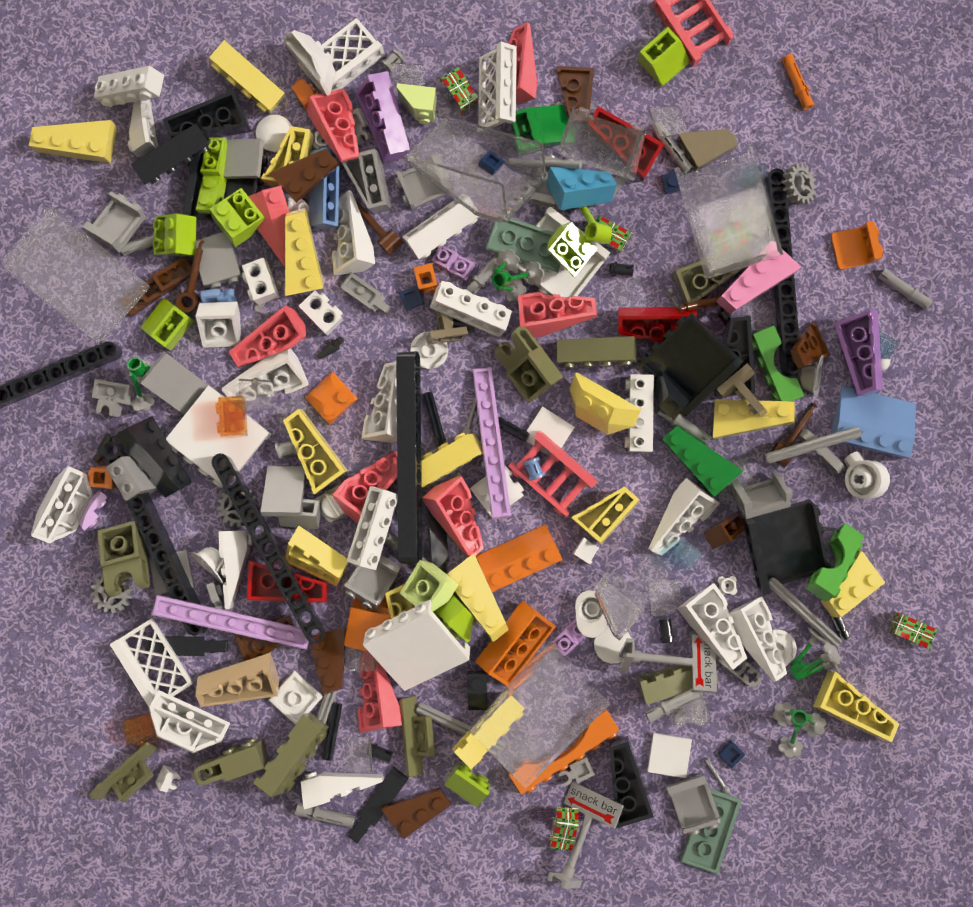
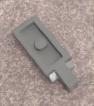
(364, 293)

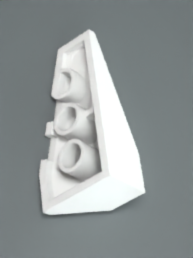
(142, 129)
(354, 245)
(282, 370)
(383, 421)
(683, 510)
(234, 549)
(711, 620)
(756, 635)
(323, 786)

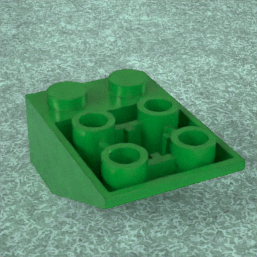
(541, 124)

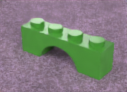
(782, 387)
(845, 544)

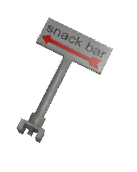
(702, 662)
(595, 807)

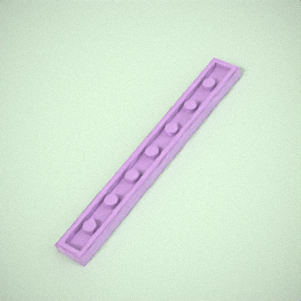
(491, 443)
(229, 621)

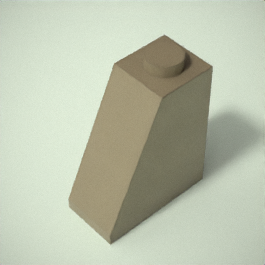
(706, 146)

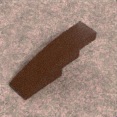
(162, 283)

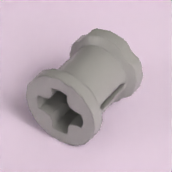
(394, 57)
(285, 449)

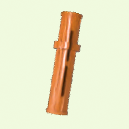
(798, 83)

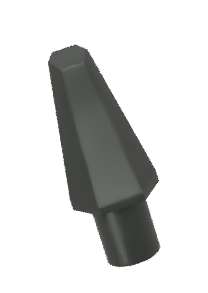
(331, 347)
(99, 456)

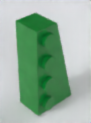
(702, 462)

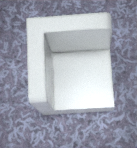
(585, 550)

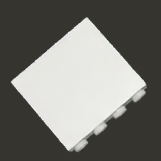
(564, 282)
(199, 441)
(415, 646)

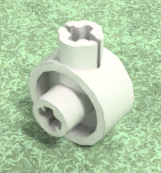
(865, 477)

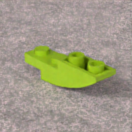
(213, 181)

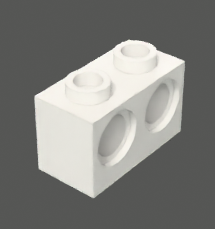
(264, 279)
(318, 315)

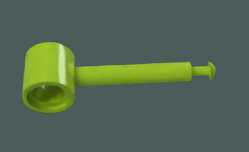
(595, 231)

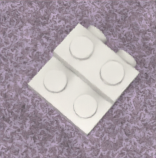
(481, 491)

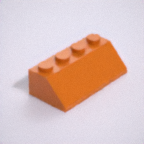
(519, 558)
(517, 646)

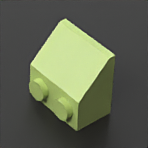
(419, 102)
(428, 583)

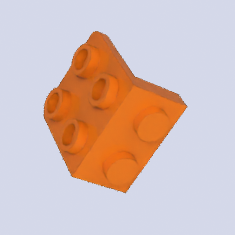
(857, 246)

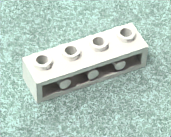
(128, 86)
(438, 229)
(470, 308)
(641, 395)
(372, 528)

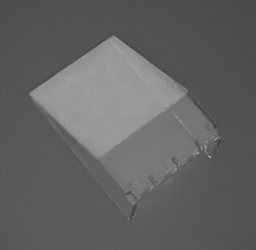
(451, 161)
(730, 214)
(74, 274)
(538, 715)

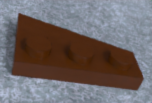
(576, 86)
(305, 173)
(809, 347)
(254, 647)
(330, 660)
(416, 811)

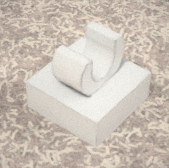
(165, 778)

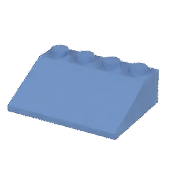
(884, 422)

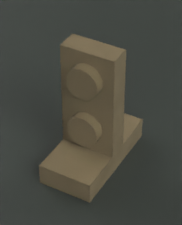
(446, 331)
(736, 382)

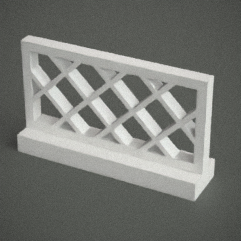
(351, 68)
(505, 86)
(135, 670)

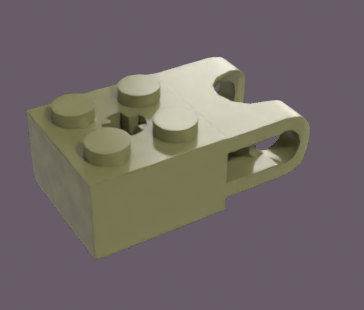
(527, 364)
(123, 557)
(233, 762)

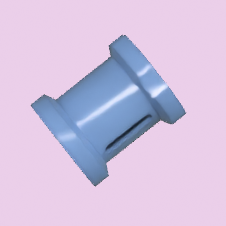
(533, 468)

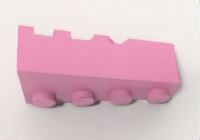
(756, 281)

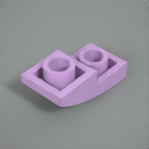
(453, 262)
(89, 516)
(568, 638)

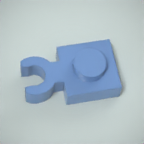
(216, 295)

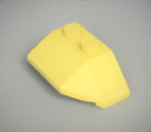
(601, 407)

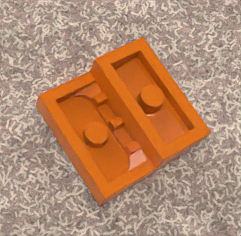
(358, 623)

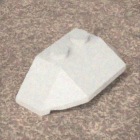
(312, 58)
(62, 506)
(185, 724)

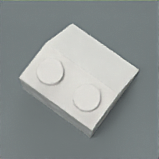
(219, 324)

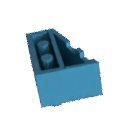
(580, 187)

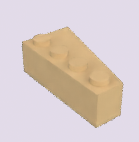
(239, 682)

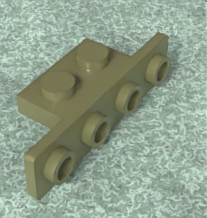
(417, 736)
(129, 776)

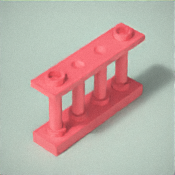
(663, 9)
(571, 466)

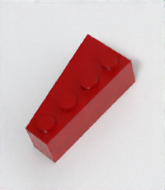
(650, 149)
(649, 321)
(264, 588)

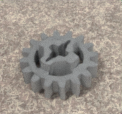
(799, 184)
(228, 511)
(108, 602)

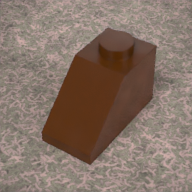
(724, 530)

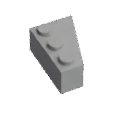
(369, 180)

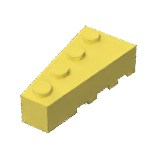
(301, 259)
(477, 597)
(469, 750)

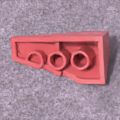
(525, 64)
(335, 122)
(274, 209)
(549, 314)
(272, 337)
(354, 490)
(453, 510)
(380, 704)

